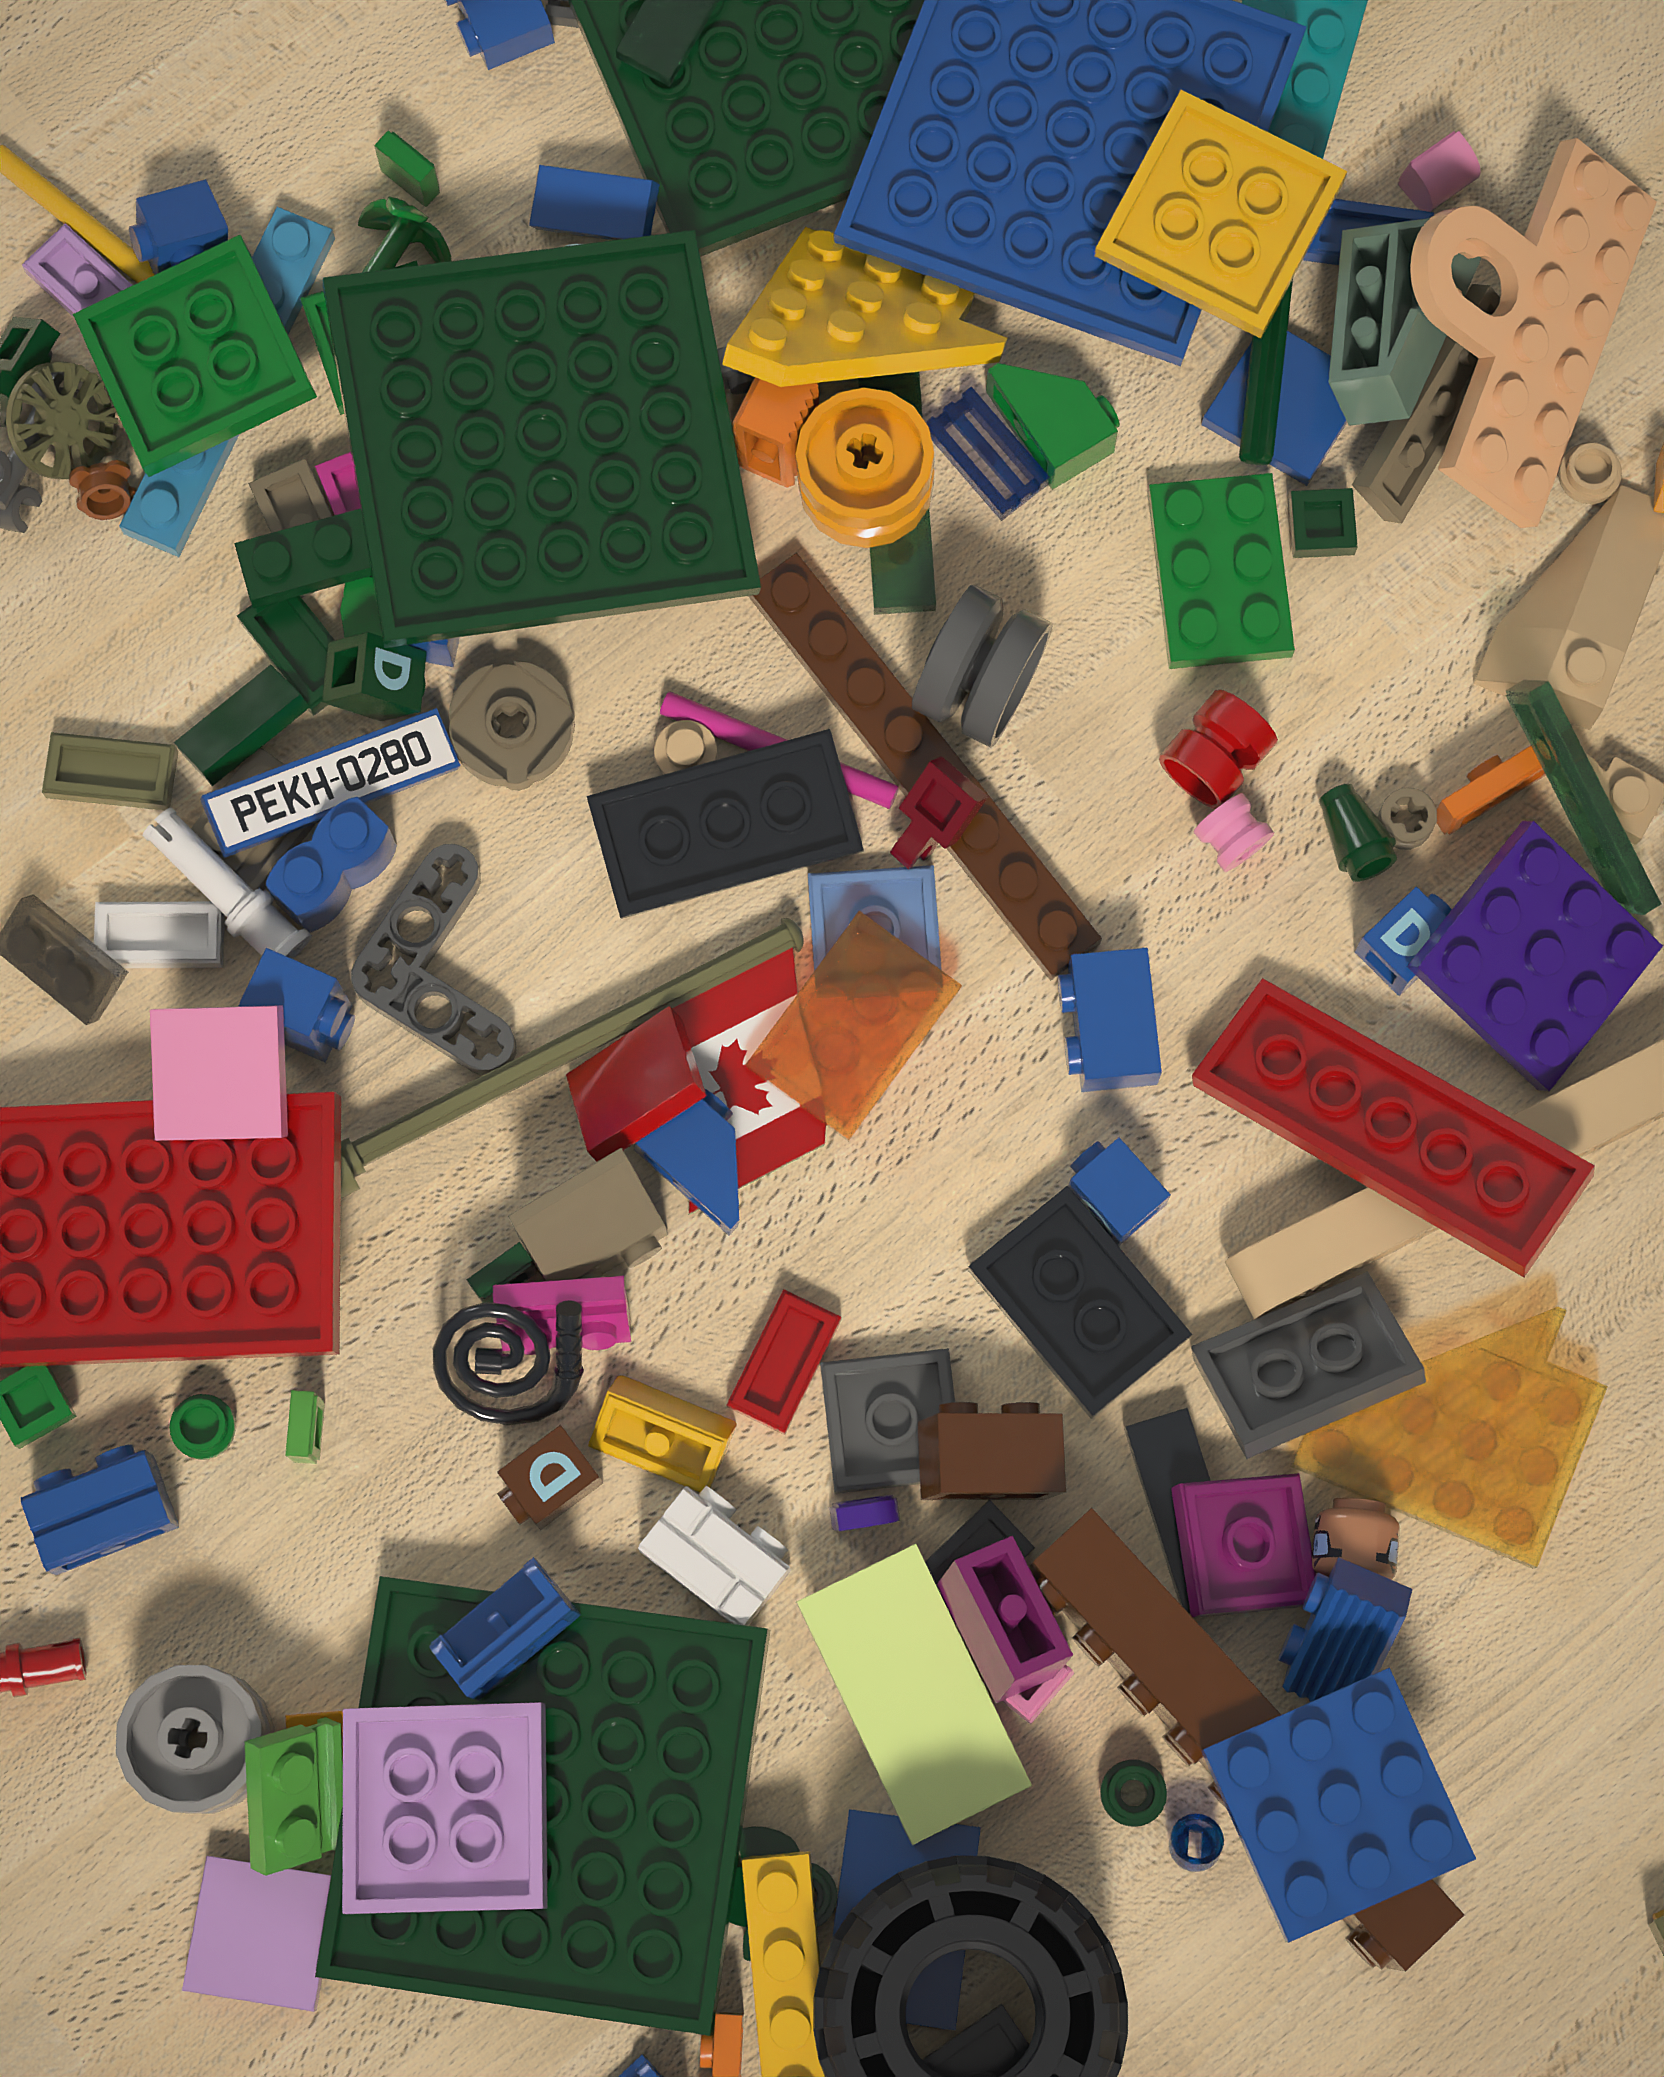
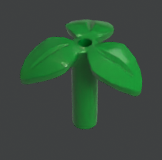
(405, 227)

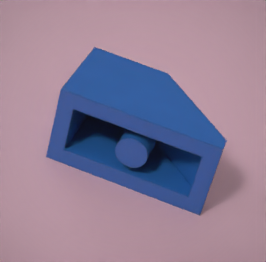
(699, 1159)

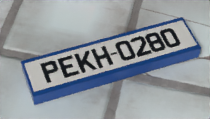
(311, 786)

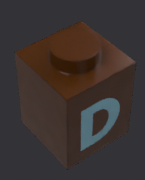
(547, 1479)

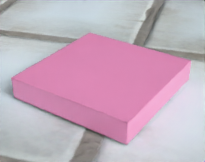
(218, 1073)

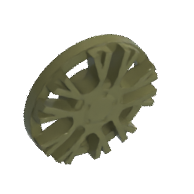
(60, 419)

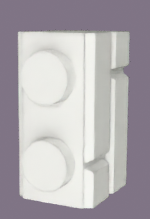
(715, 1556)

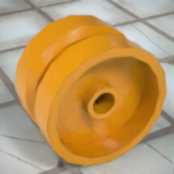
(872, 432)

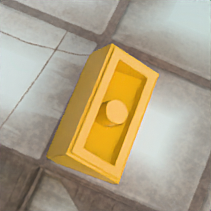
(662, 1433)

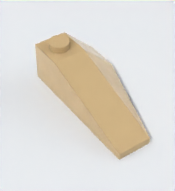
(1582, 610)

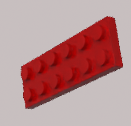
(1394, 1127)

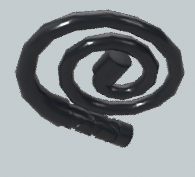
(492, 1361)

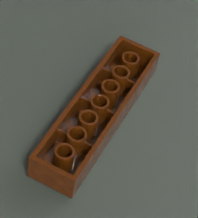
(1199, 1696)

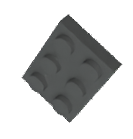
(1308, 1364)

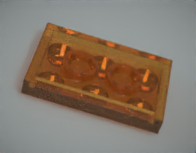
(853, 1026)

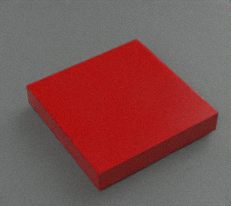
(635, 1085)

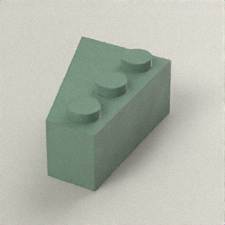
(1379, 332)

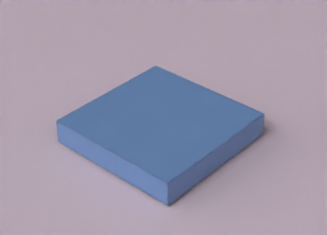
(892, 897)

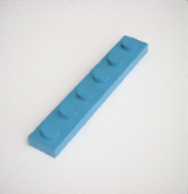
(173, 499)

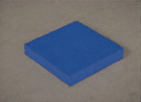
(1307, 411)

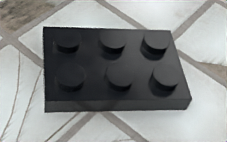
(1079, 1302)

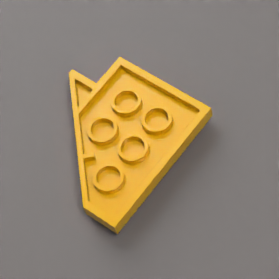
(854, 317)

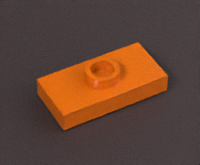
(1488, 787)

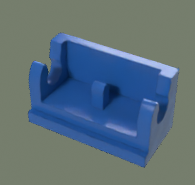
(504, 1630)

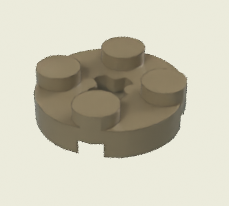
(509, 689)

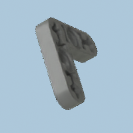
(415, 983)

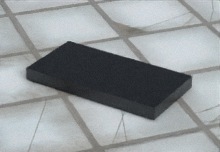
(725, 823)

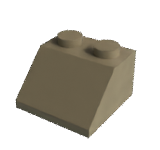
(591, 1223)

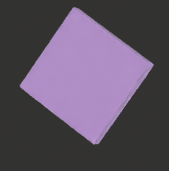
(257, 1935)

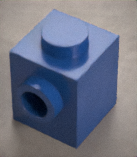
(176, 225)

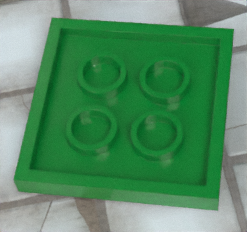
(194, 356)

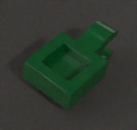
(22, 347)

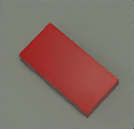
(784, 1362)

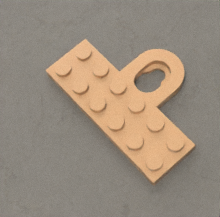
(1547, 330)

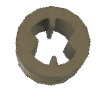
(1418, 803)

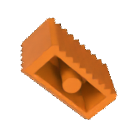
(770, 428)

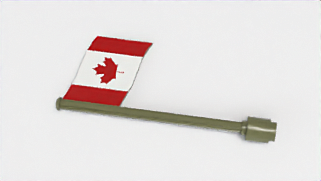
(726, 1015)

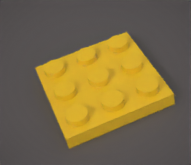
(1220, 213)

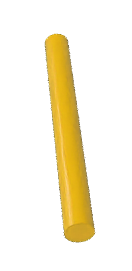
(73, 215)

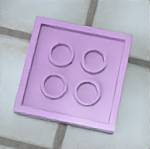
(444, 1808)

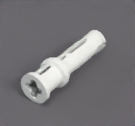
(247, 911)

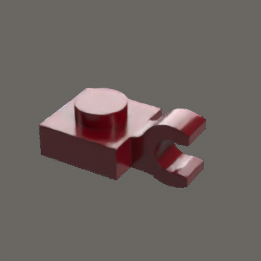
(940, 811)

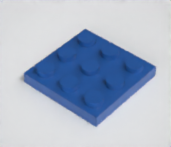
(1338, 1805)

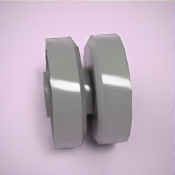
(156, 1732)

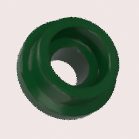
(1154, 1793)

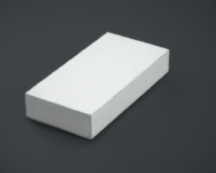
(161, 934)

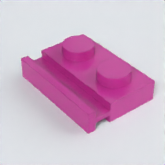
(602, 1302)

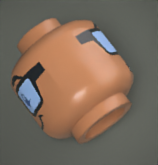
(1357, 1533)

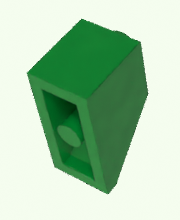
(1054, 419)

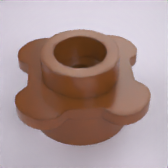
(103, 489)

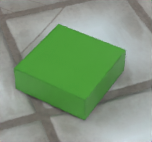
(305, 1427)

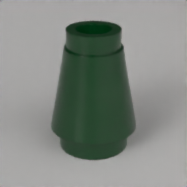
(1356, 834)

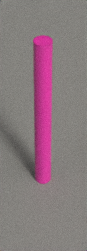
(752, 738)

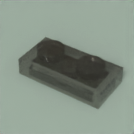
(60, 959)

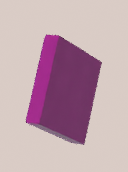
(1244, 1544)

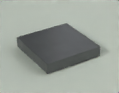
(876, 1414)

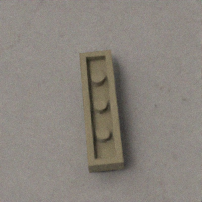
(1414, 446)

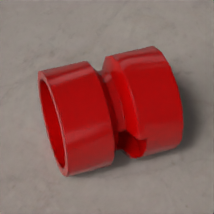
(1224, 742)

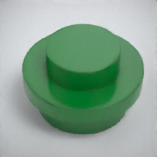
(202, 1426)

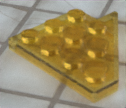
(1474, 1446)

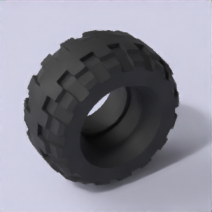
(981, 1907)

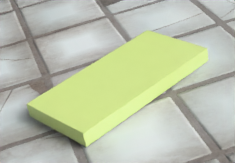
(913, 1694)

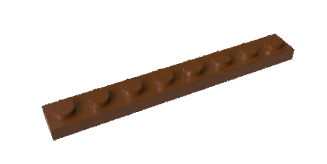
(903, 745)

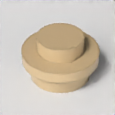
(1590, 473)
(684, 746)

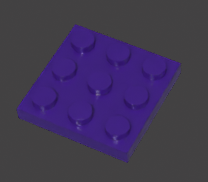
(1535, 956)

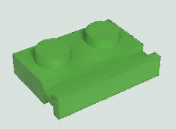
(294, 1795)

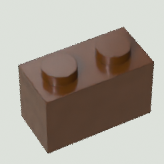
(991, 1453)

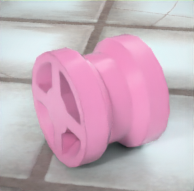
(1233, 832)

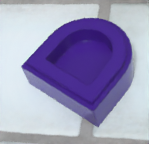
(864, 1512)

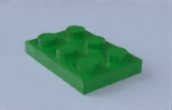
(1220, 571)

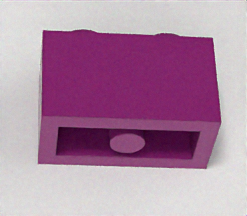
(1004, 1619)

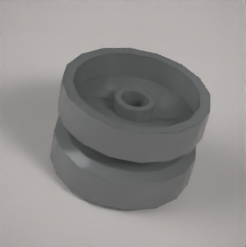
(974, 662)

